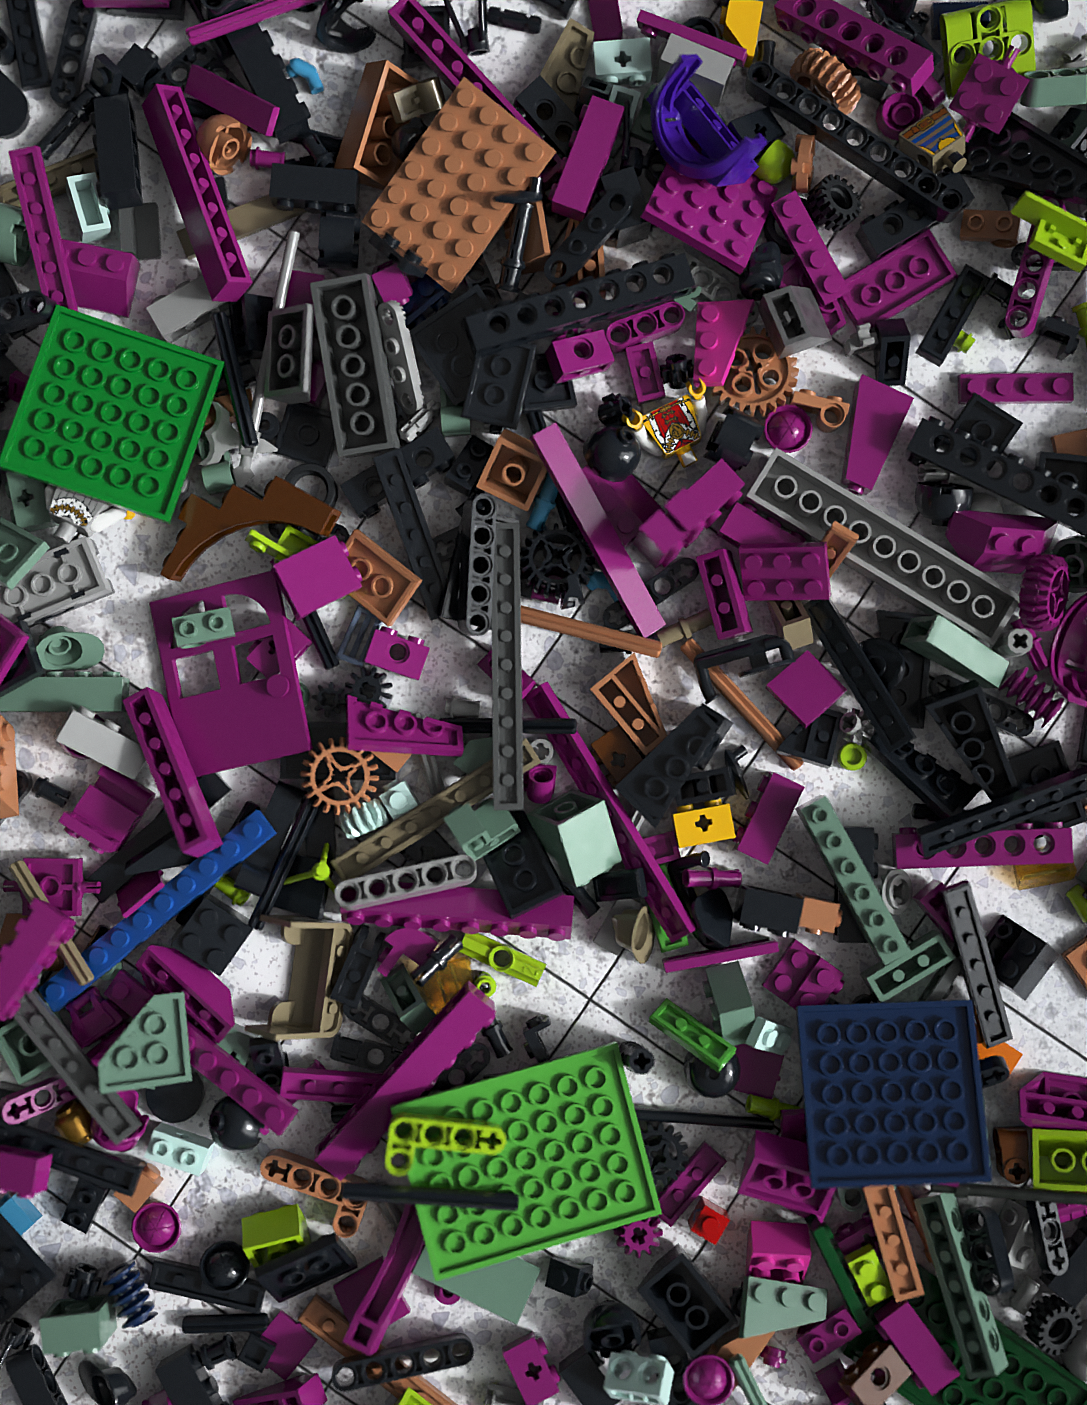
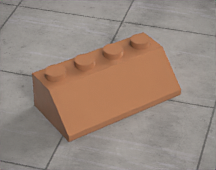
(371, 125)

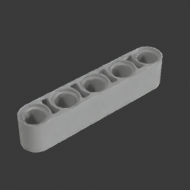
(391, 880)

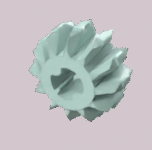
(364, 821)

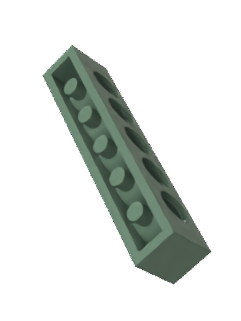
(852, 880)
(965, 1303)

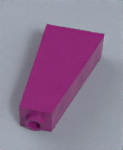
(872, 429)

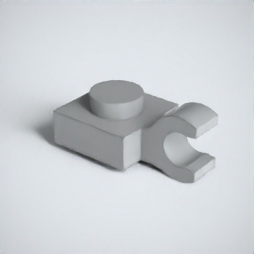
(861, 341)

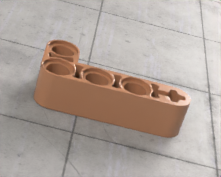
(314, 1186)

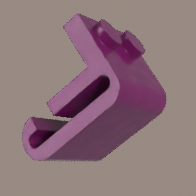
(108, 811)

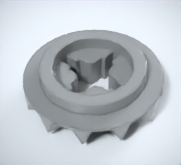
(903, 891)

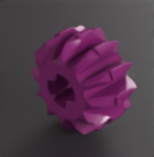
(633, 1242)

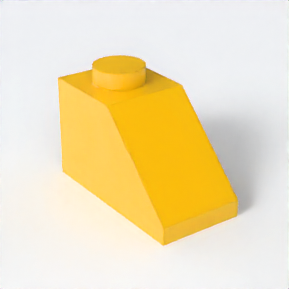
(742, 24)

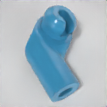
(299, 67)
(599, 580)

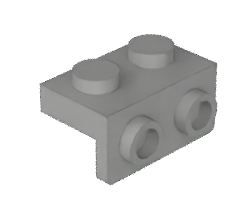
(1017, 1234)

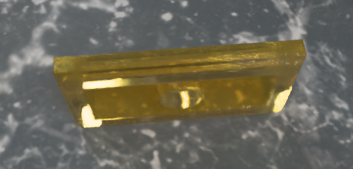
(1039, 875)

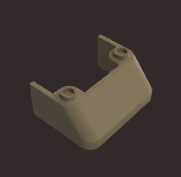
(317, 963)

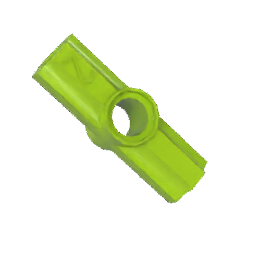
(520, 965)

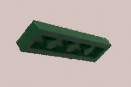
(843, 1278)

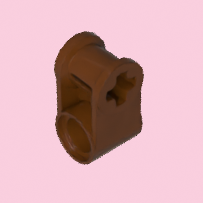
(1011, 1148)

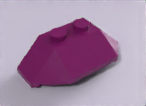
(999, 540)
(206, 997)
(1054, 1102)

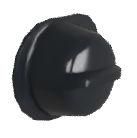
(107, 1385)

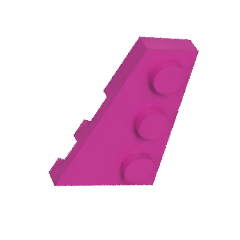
(717, 336)

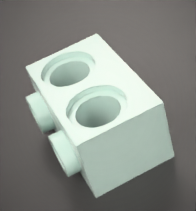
(636, 1385)

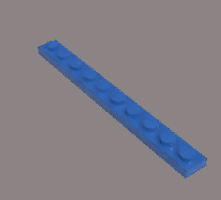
(161, 908)

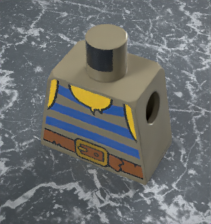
(935, 141)

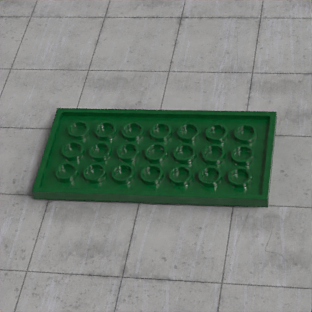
(1027, 1380)

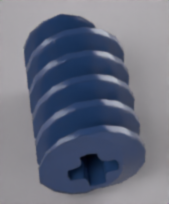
(130, 1295)

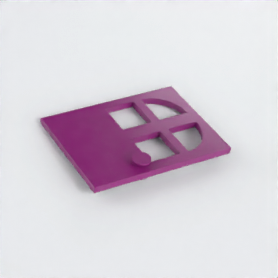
(239, 720)

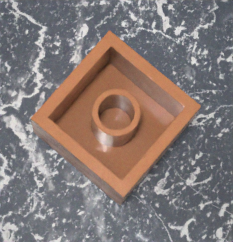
(513, 471)

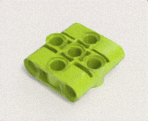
(965, 30)

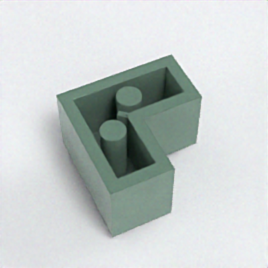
(480, 829)
(732, 1004)

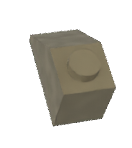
(791, 622)

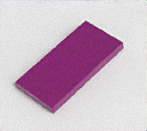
(897, 280)

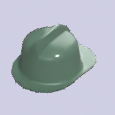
(69, 650)

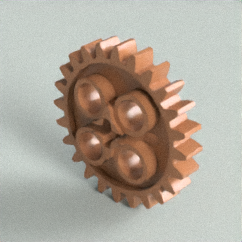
(778, 369)

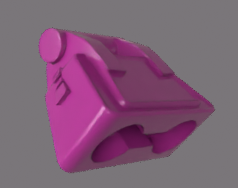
(97, 1021)

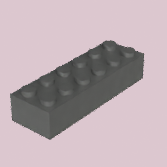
(355, 365)

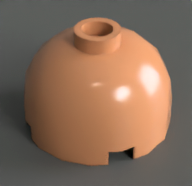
(223, 142)

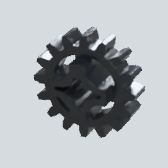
(667, 1160)

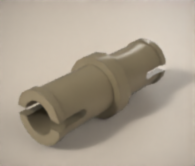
(685, 627)

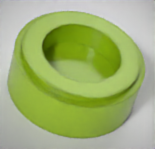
(851, 756)

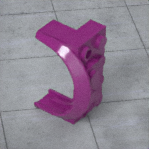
(1070, 647)

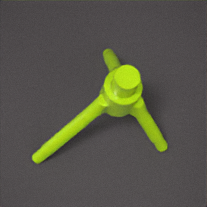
(319, 871)

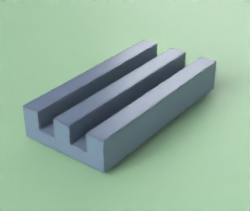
(341, 652)

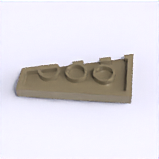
(566, 67)

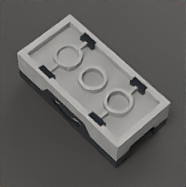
(57, 584)

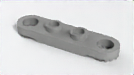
(400, 357)

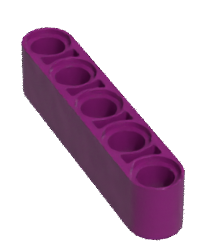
(1028, 280)

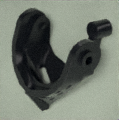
(352, 39)

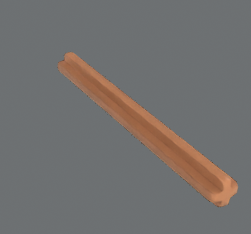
(591, 632)
(742, 704)

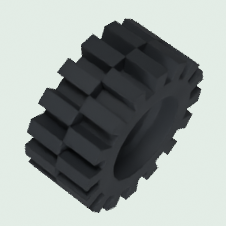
(834, 203)
(1044, 1316)

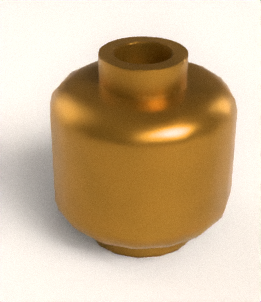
(74, 1122)

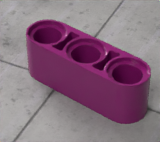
(652, 316)

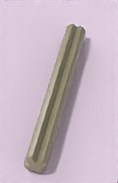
(68, 951)

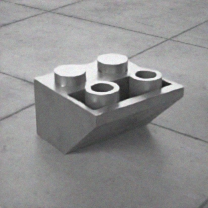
(793, 320)

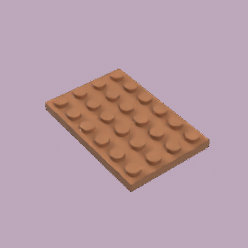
(447, 184)

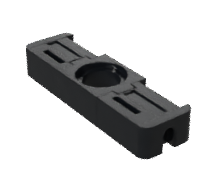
(356, 1053)

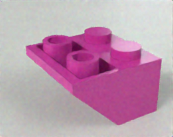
(778, 1251)

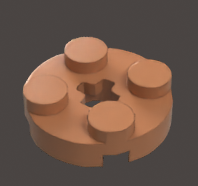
(802, 165)

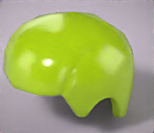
(775, 163)

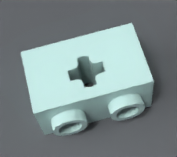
(632, 52)
(179, 1149)

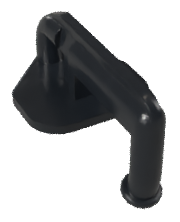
(752, 648)
(708, 911)

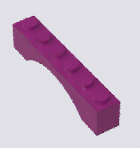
(388, 1286)

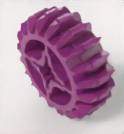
(1044, 592)

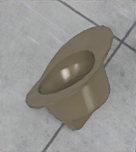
(635, 932)

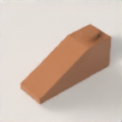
(730, 1344)

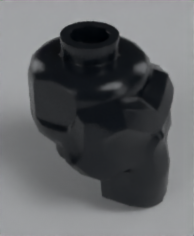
(406, 137)
(762, 272)

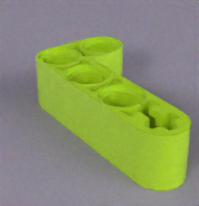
(445, 1140)

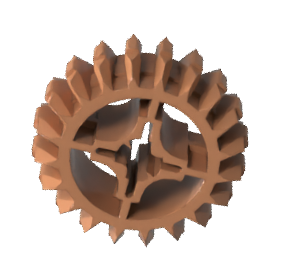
(827, 79)
(352, 796)

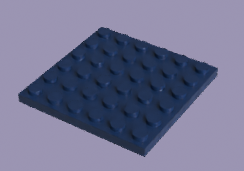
(892, 1094)

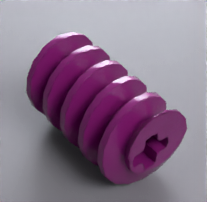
(1032, 695)

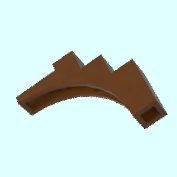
(239, 510)

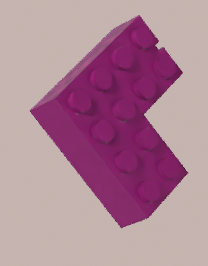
(688, 514)

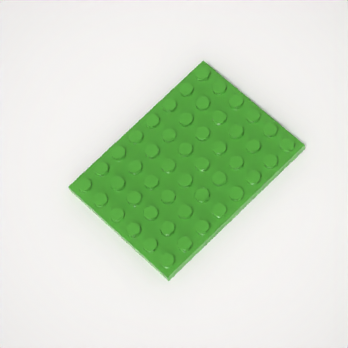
(566, 1155)

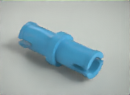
(544, 503)

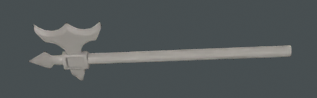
(222, 435)

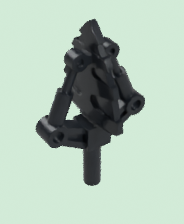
(902, 20)

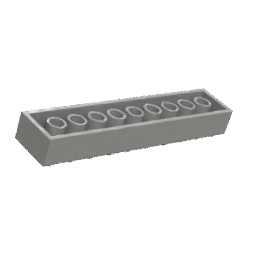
(885, 548)

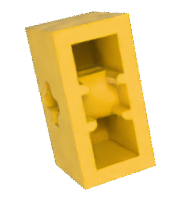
(718, 829)

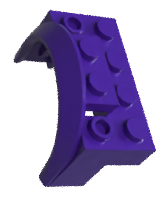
(724, 157)

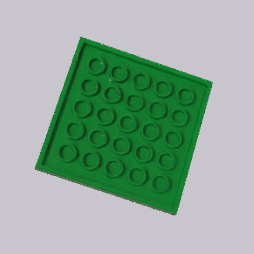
(111, 414)

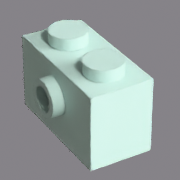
(88, 210)

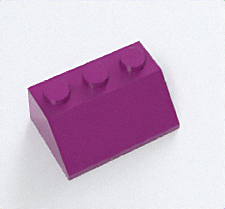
(102, 277)
(624, 503)
(779, 1174)

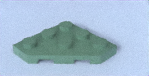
(150, 1049)

